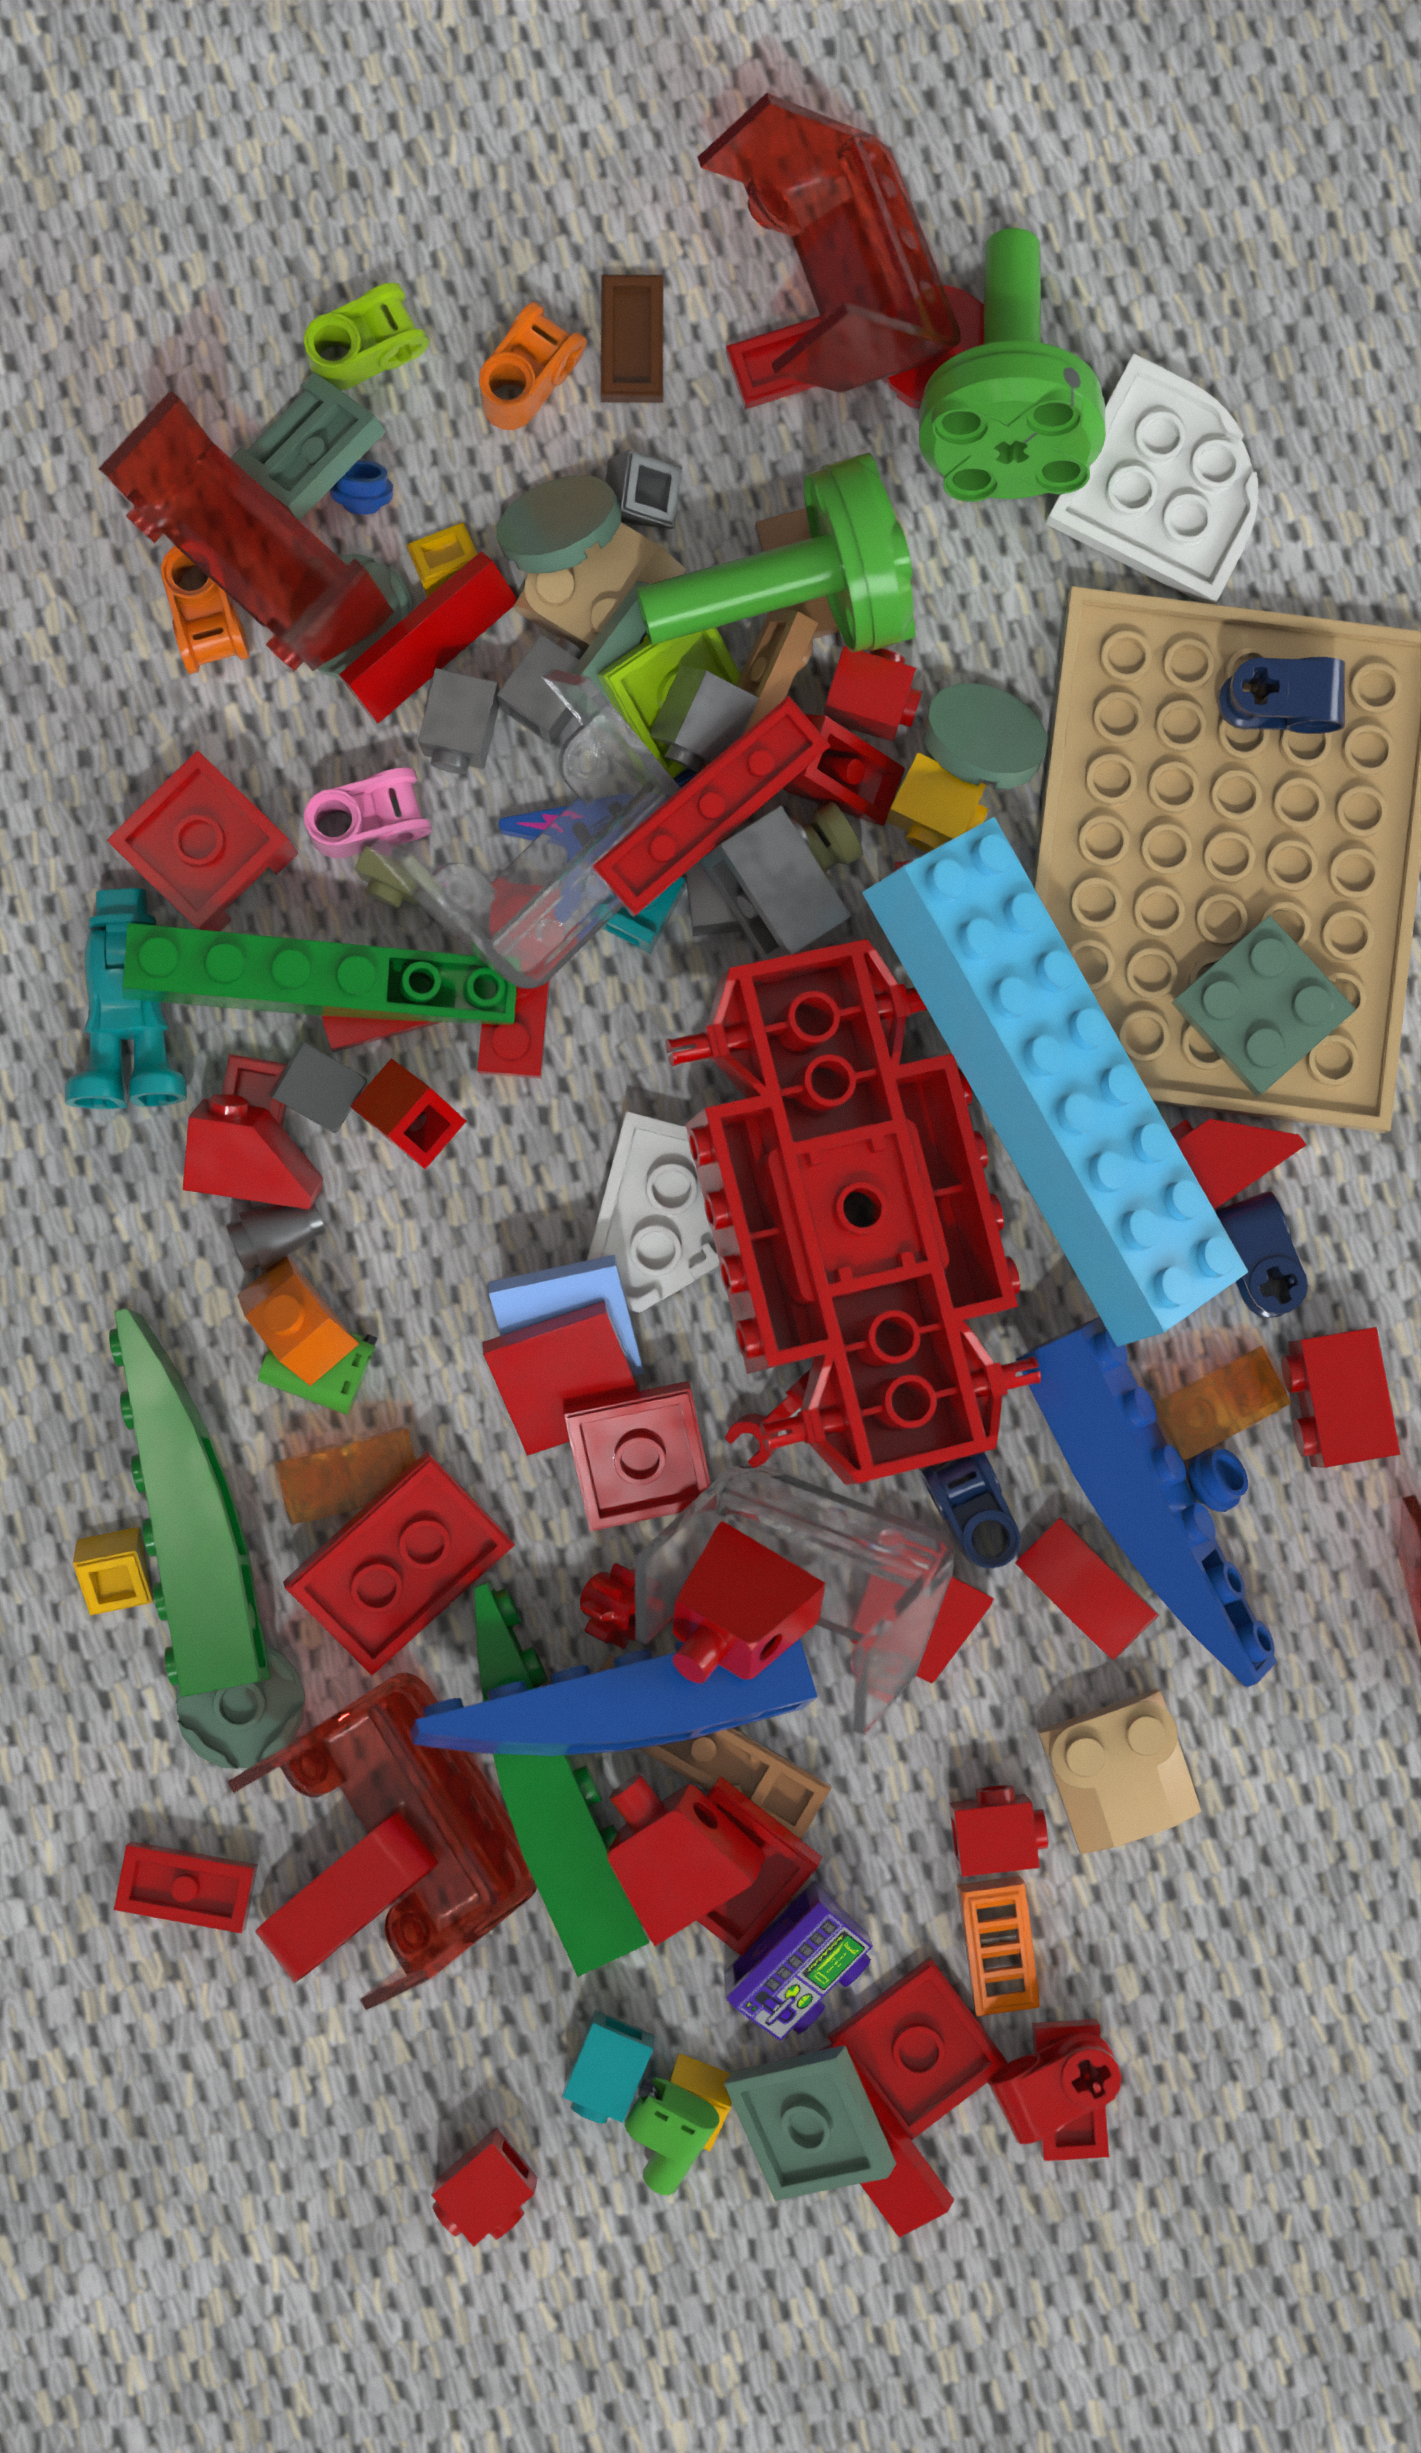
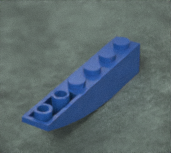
(1142, 1493)
(616, 1709)

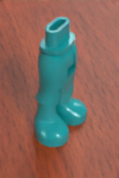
(120, 1019)

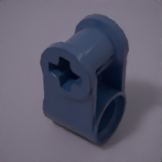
(1296, 695)
(1264, 1244)
(971, 1504)

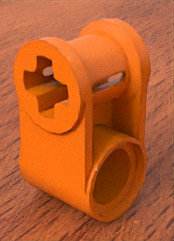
(532, 357)
(203, 619)

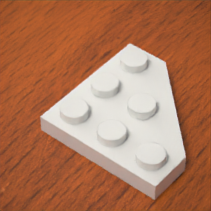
(654, 1214)

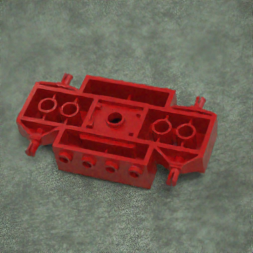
(876, 1305)

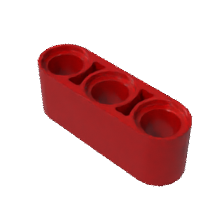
(346, 1897)

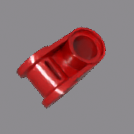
(1048, 2089)

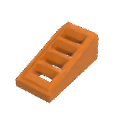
(993, 1894)

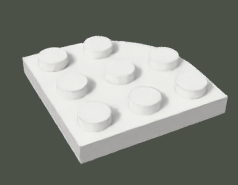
(1169, 485)

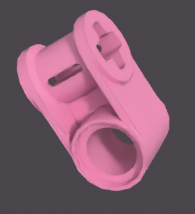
(371, 813)

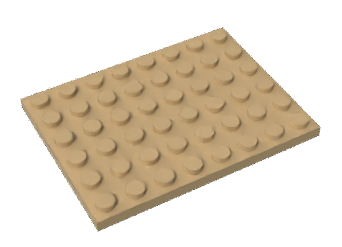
(1187, 833)

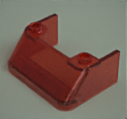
(854, 238)
(243, 539)
(443, 1798)

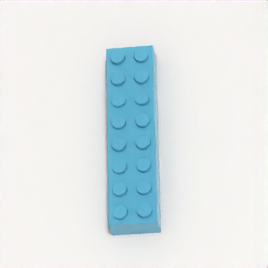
(1056, 1083)

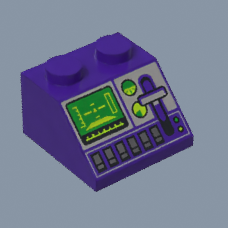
(797, 1964)

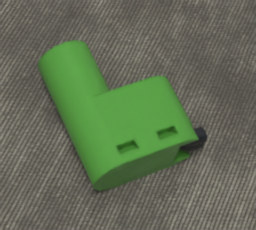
(336, 1388)
(674, 2127)

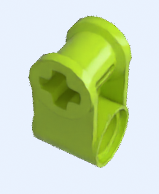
(366, 332)

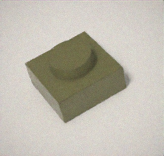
(381, 881)

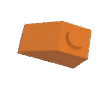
(295, 1321)

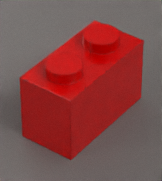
(1341, 1398)

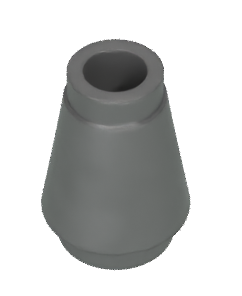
(272, 1233)

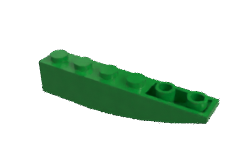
(311, 977)
(192, 1523)
(555, 1810)

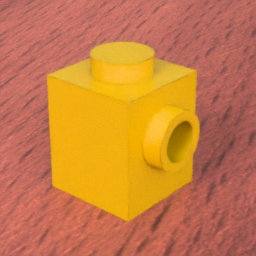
(935, 805)

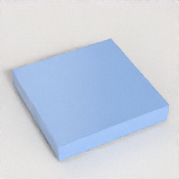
(561, 1290)

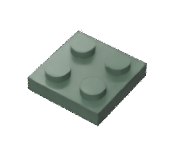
(1263, 1006)
(810, 2123)

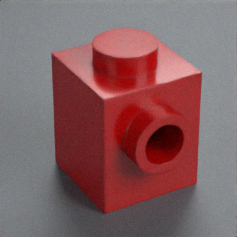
(873, 693)
(408, 1113)
(997, 1832)
(484, 2190)

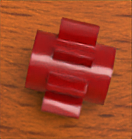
(610, 1605)

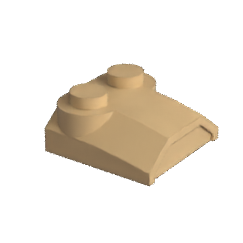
(584, 597)
(1120, 1772)

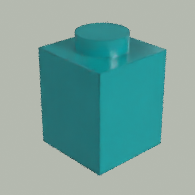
(607, 2069)

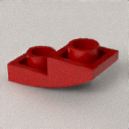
(1087, 1589)

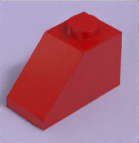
(849, 774)
(246, 1155)
(1232, 1155)

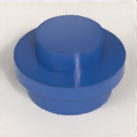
(363, 488)
(1217, 1479)

